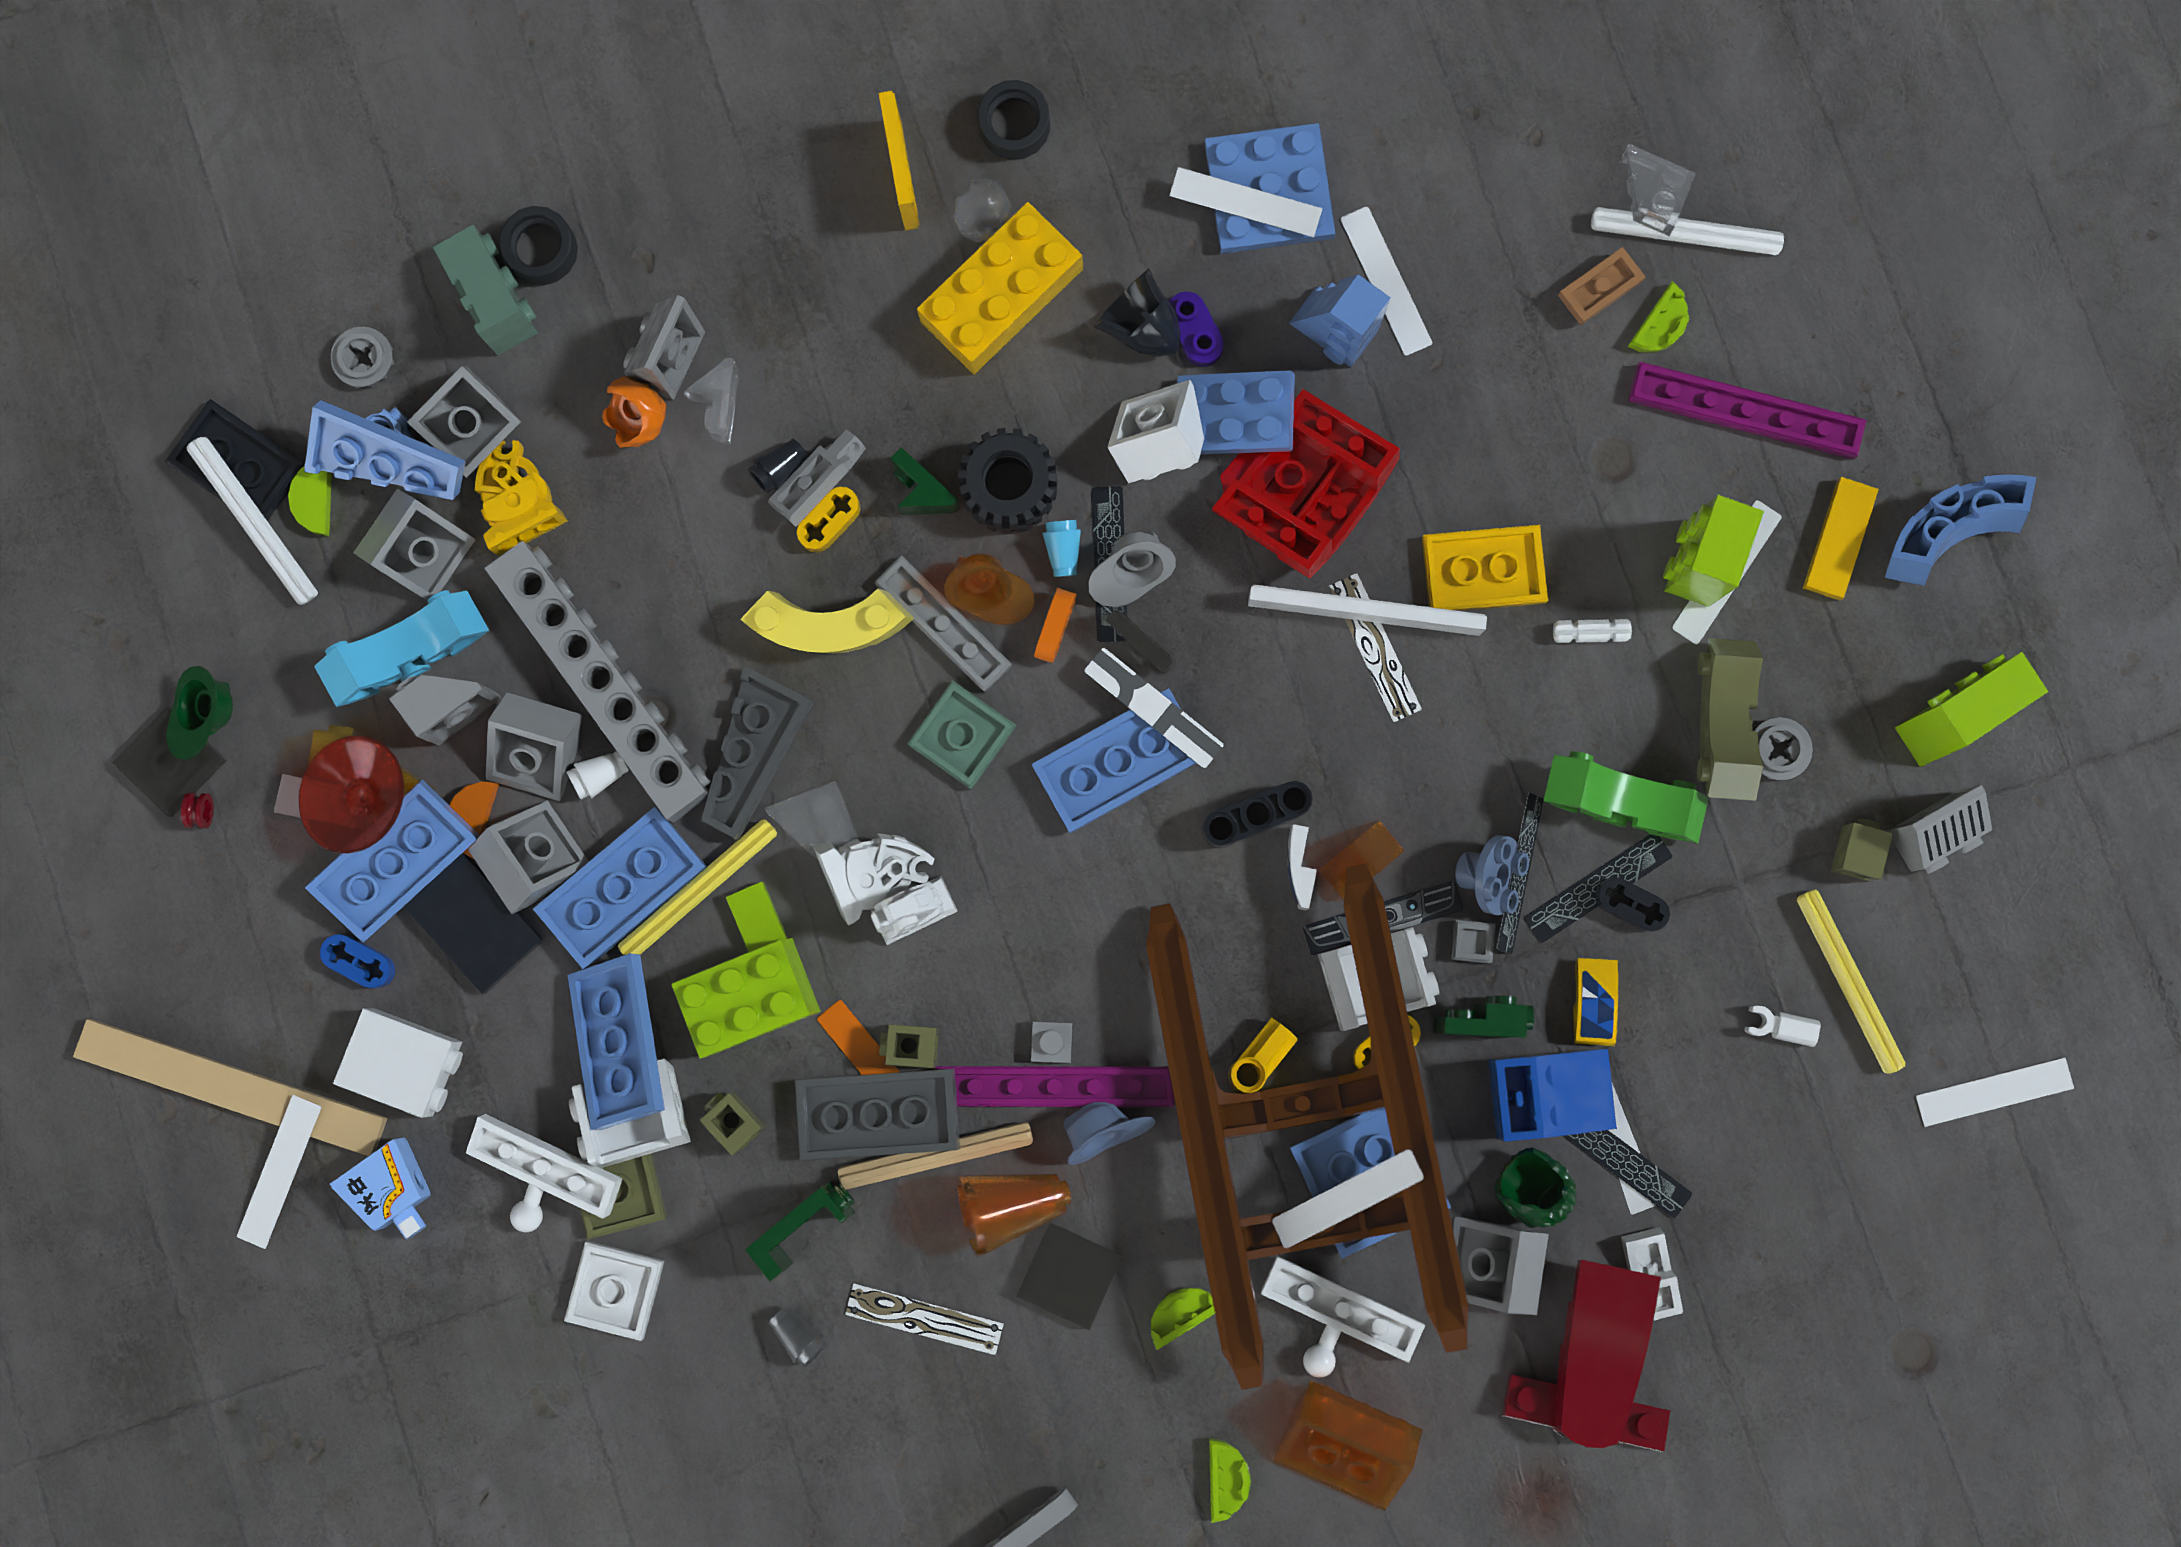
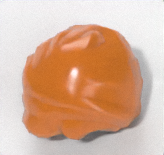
(634, 412)

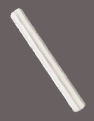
(1692, 232)
(252, 520)

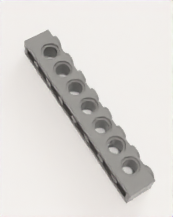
(511, 575)

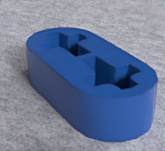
(353, 969)

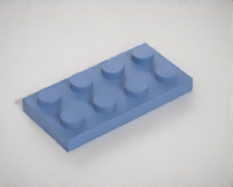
(1109, 768)
(377, 882)
(620, 888)
(615, 1042)

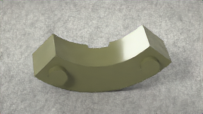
(1728, 746)

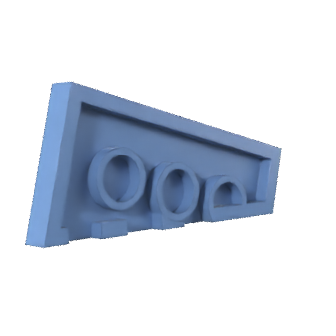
(365, 450)

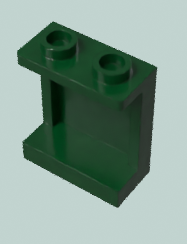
(766, 1249)

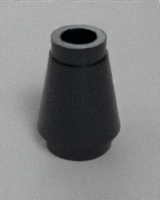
(777, 465)

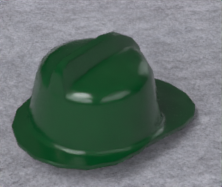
(198, 711)

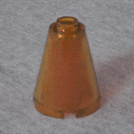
(1009, 1206)

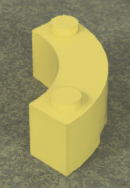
(830, 632)

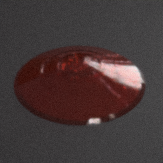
(351, 794)

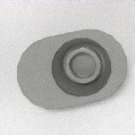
(1132, 570)

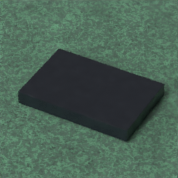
(254, 459)
(473, 924)

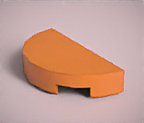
(475, 805)

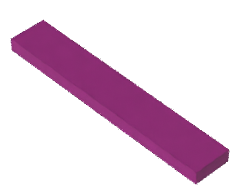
(1747, 410)
(1062, 1086)

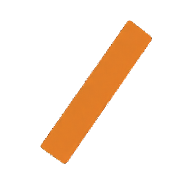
(854, 1040)

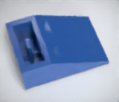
(1552, 1095)

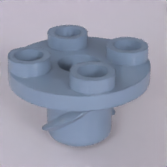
(1491, 874)

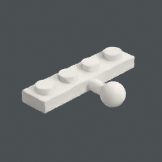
(544, 1169)
(1341, 1312)

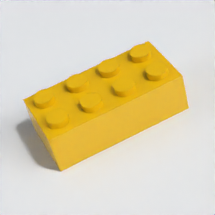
(1000, 288)

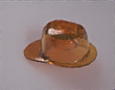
(988, 590)

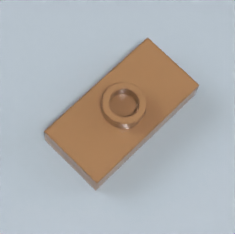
(1601, 286)

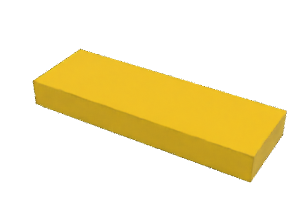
(1840, 538)

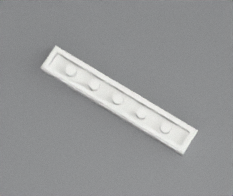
(1367, 610)

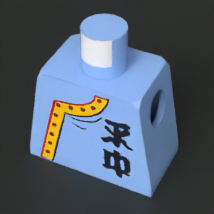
(386, 1188)

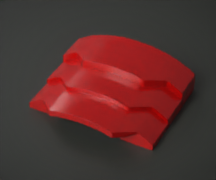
(1312, 496)

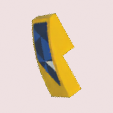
(1596, 1002)

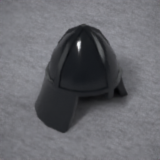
(1142, 318)

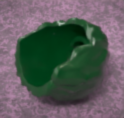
(1536, 1189)

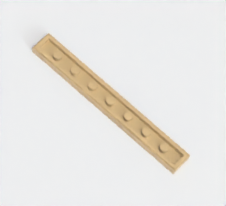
(224, 1085)

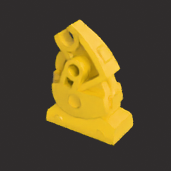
(514, 504)

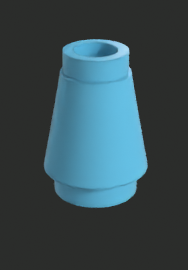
(1062, 545)

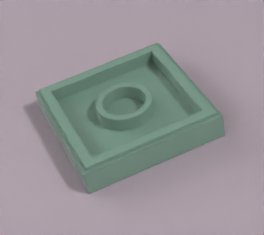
(961, 735)

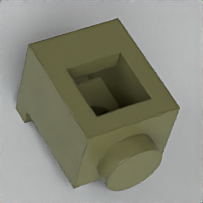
(926, 1050)
(736, 1138)

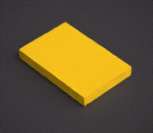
(899, 160)
(1485, 568)

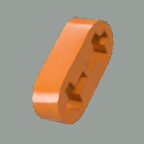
(1055, 625)

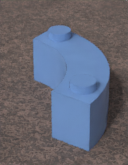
(1956, 514)

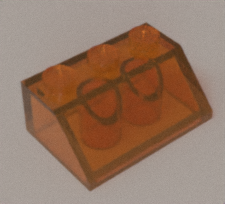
(1348, 1445)

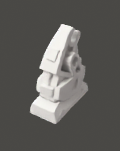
(866, 871)
(912, 910)

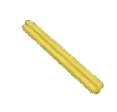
(698, 888)
(1851, 981)

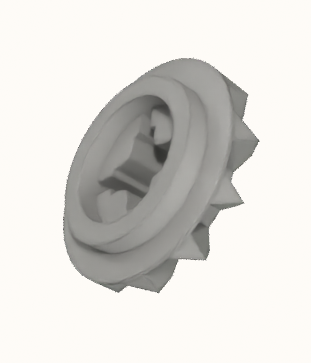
(363, 340)
(1798, 750)

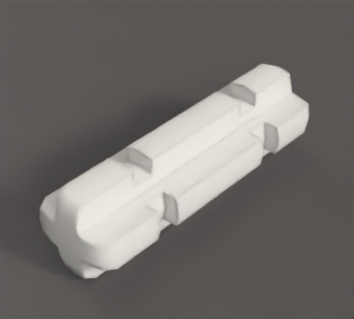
(1592, 630)

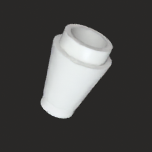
(596, 774)

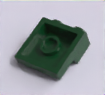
(1494, 1018)

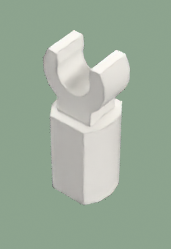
(1786, 1027)

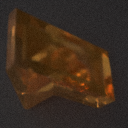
(1373, 847)

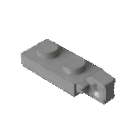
(816, 477)

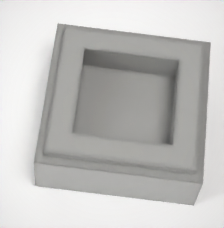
(1473, 941)

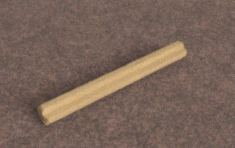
(904, 1164)

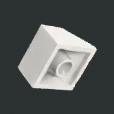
(1157, 432)

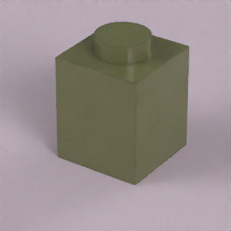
(1862, 850)

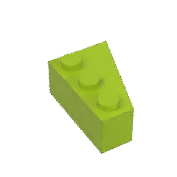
(1972, 709)

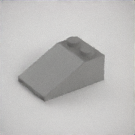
(665, 347)

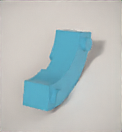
(403, 650)

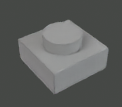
(1051, 1042)

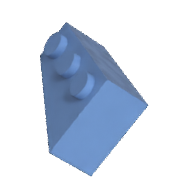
(1342, 317)

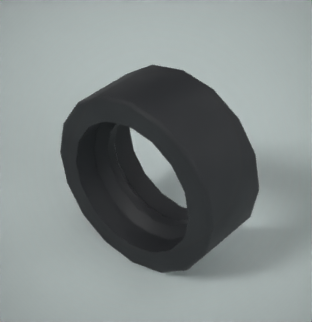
(1010, 91)
(521, 222)

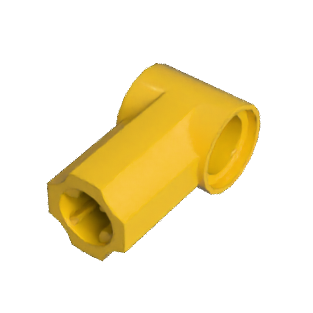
(1263, 1054)

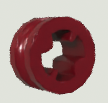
(197, 810)

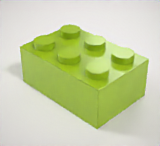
(1712, 550)
(745, 997)

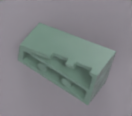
(486, 289)

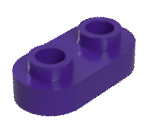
(1196, 327)

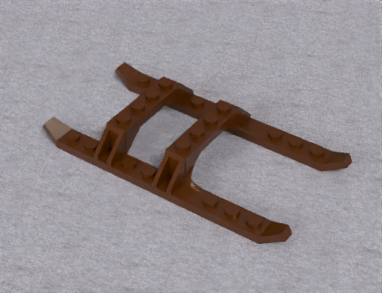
(1386, 1083)

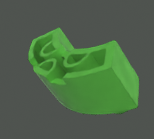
(1616, 797)

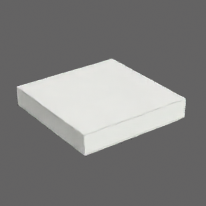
(614, 1290)

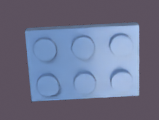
(1245, 411)

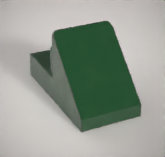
(929, 494)

